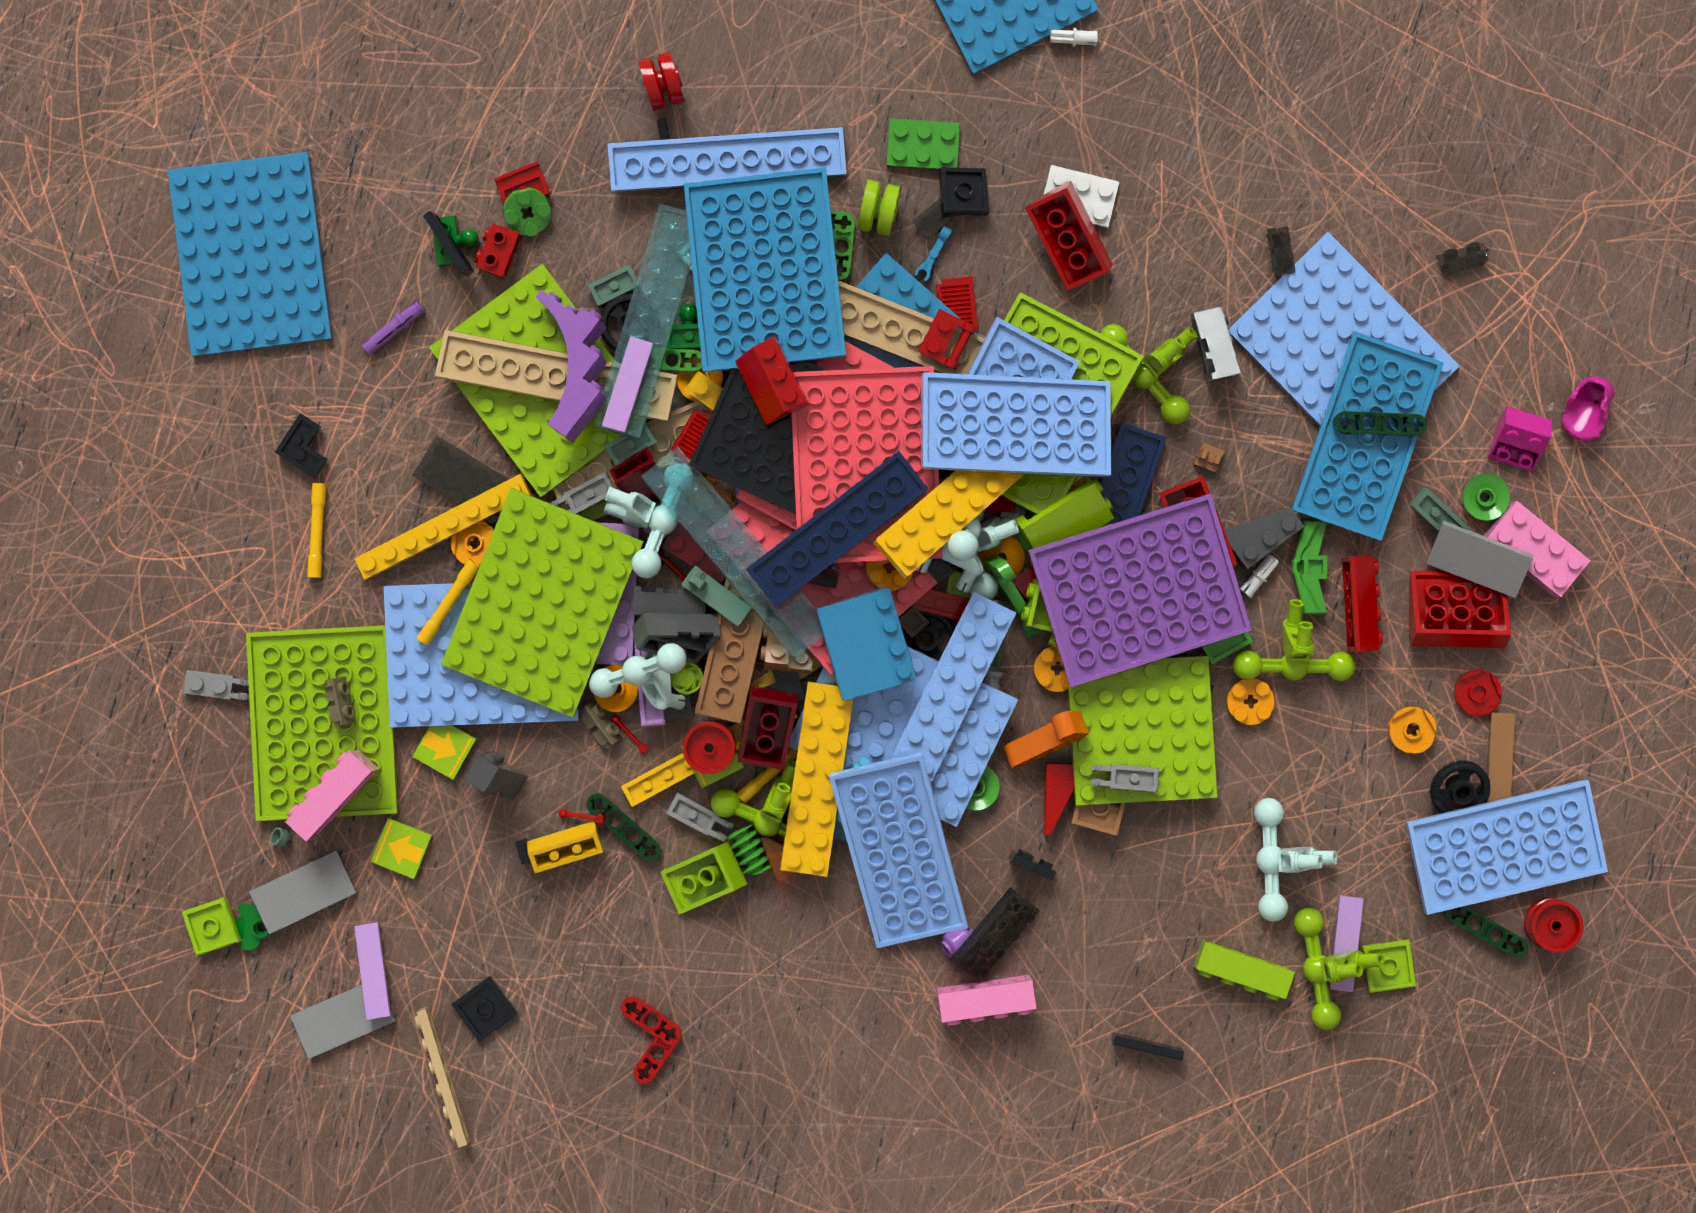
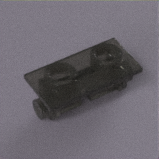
(1281, 251)
(1472, 254)

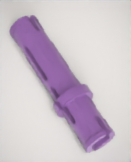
(392, 328)

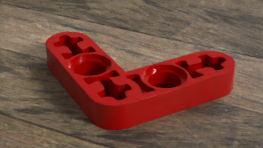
(659, 1041)

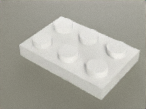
(1095, 192)

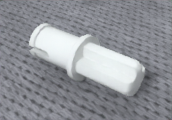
(1074, 37)
(1259, 575)

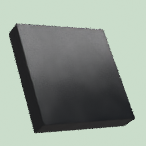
(963, 191)
(484, 1008)

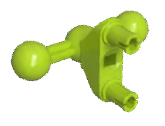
(1173, 407)
(1297, 651)
(770, 818)
(1334, 968)

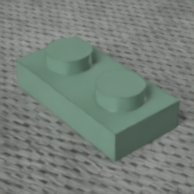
(613, 285)
(625, 446)

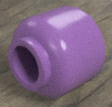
(953, 940)

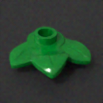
(249, 927)

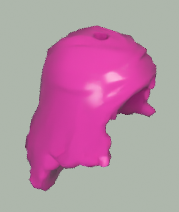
(1583, 416)

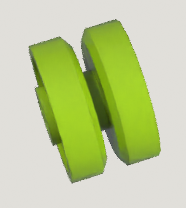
(879, 208)

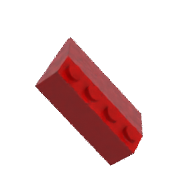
(1456, 612)

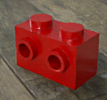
(497, 251)

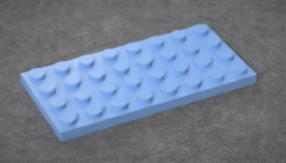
(1015, 424)
(1506, 846)
(899, 850)

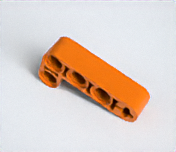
(1062, 731)

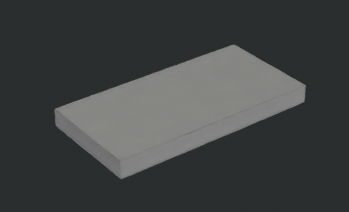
(1479, 559)
(302, 892)
(335, 1022)

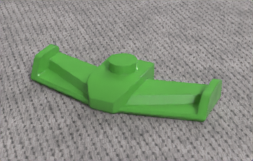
(1310, 567)

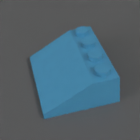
(865, 643)

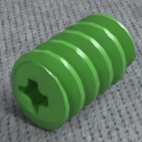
(749, 851)

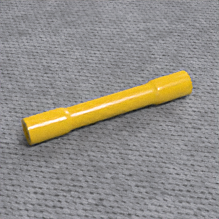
(318, 500)
(433, 624)
(762, 779)

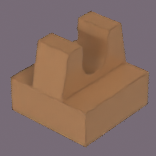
(1209, 457)

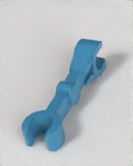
(933, 254)

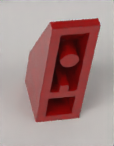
(1057, 791)

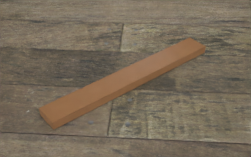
(1500, 758)

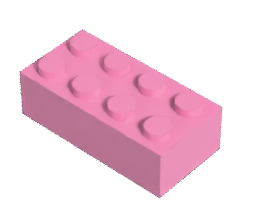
(1554, 560)
(331, 795)
(986, 999)

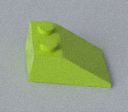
(704, 878)

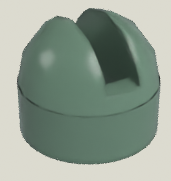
(280, 837)

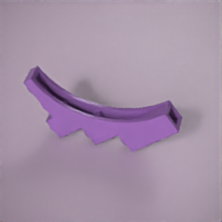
(581, 394)

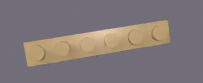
(445, 1085)

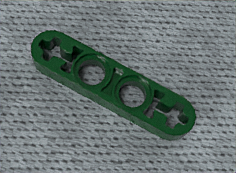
(1379, 423)
(626, 824)
(1486, 927)

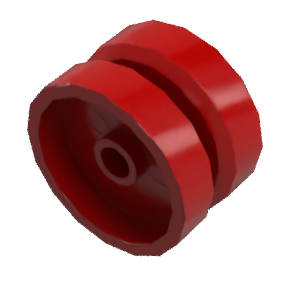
(661, 81)
(695, 749)
(1539, 923)

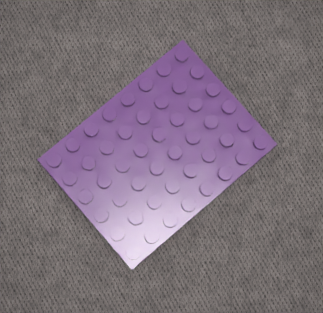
(1139, 590)

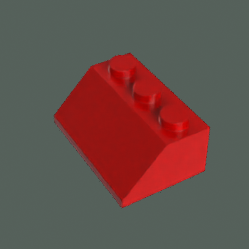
(771, 381)

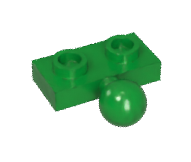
(468, 238)
(685, 335)

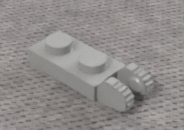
(586, 494)
(213, 685)
(1128, 777)
(697, 816)

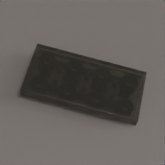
(456, 473)
(994, 934)

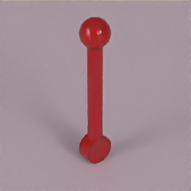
(671, 566)
(616, 720)
(600, 818)

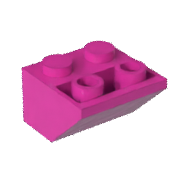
(1520, 438)

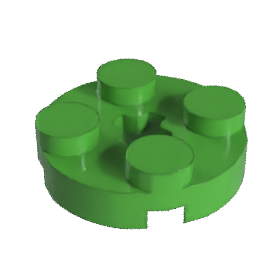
(523, 199)

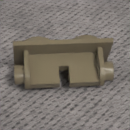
(343, 711)
(595, 715)

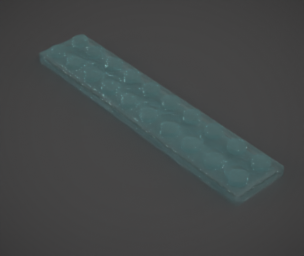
(653, 309)
(730, 548)

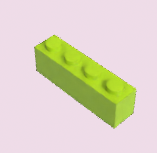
(1243, 969)

